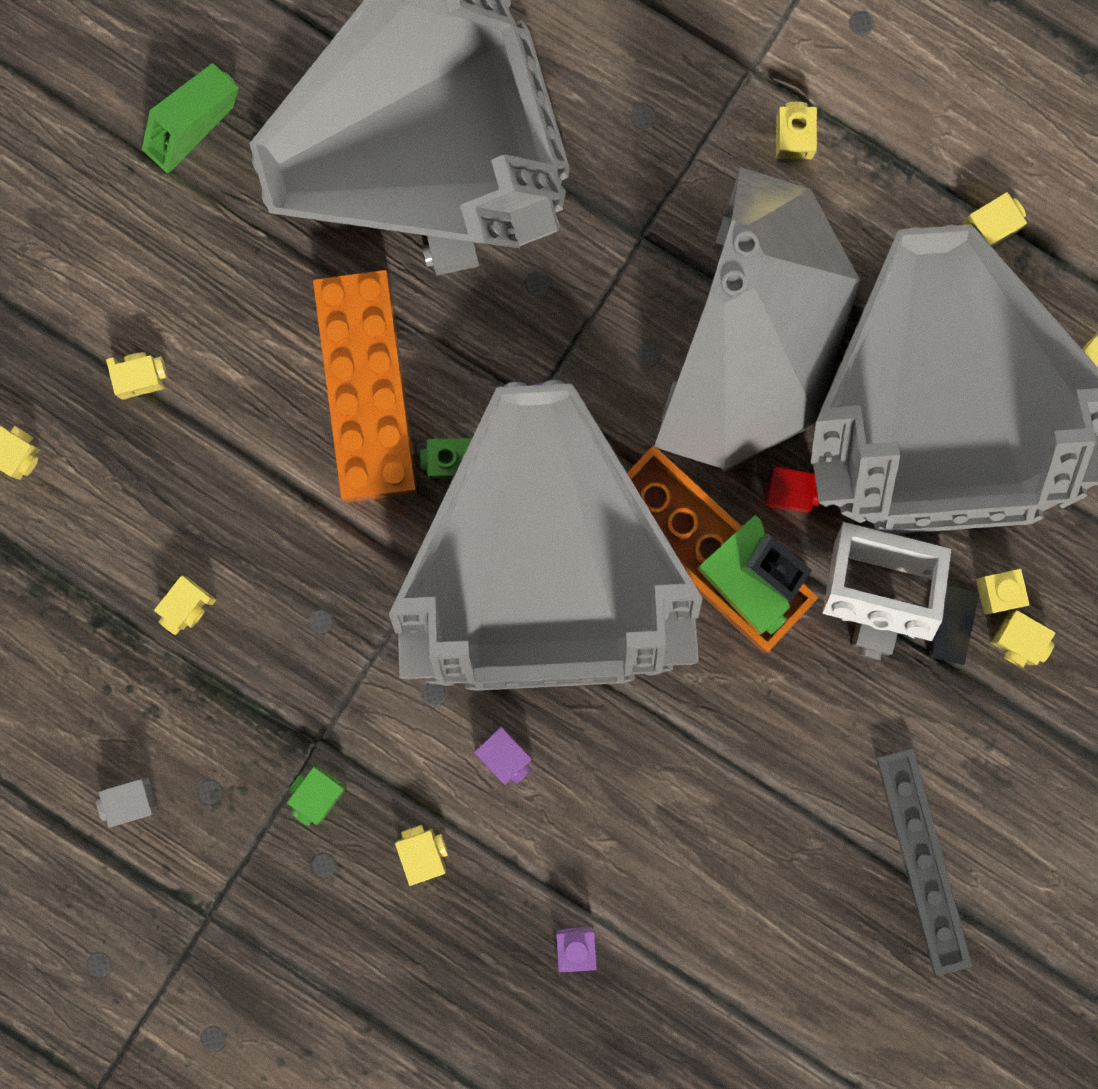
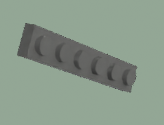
(923, 862)

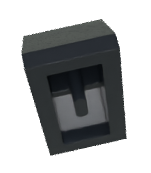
(776, 567)

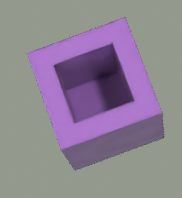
(504, 757)
(576, 949)

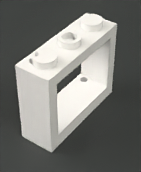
(892, 553)

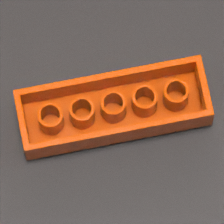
(365, 386)
(695, 531)

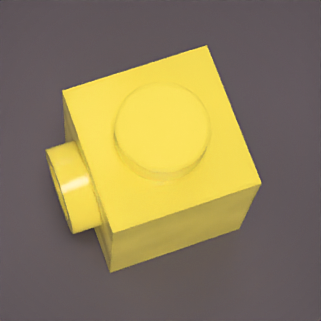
(796, 131)
(17, 453)
(1023, 640)
(421, 854)

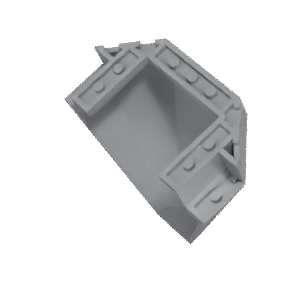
(420, 127)
(765, 329)
(956, 397)
(543, 561)

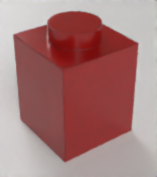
(791, 490)

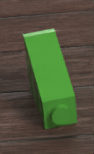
(188, 116)
(750, 598)

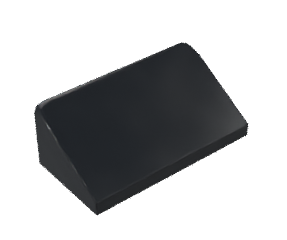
(955, 630)

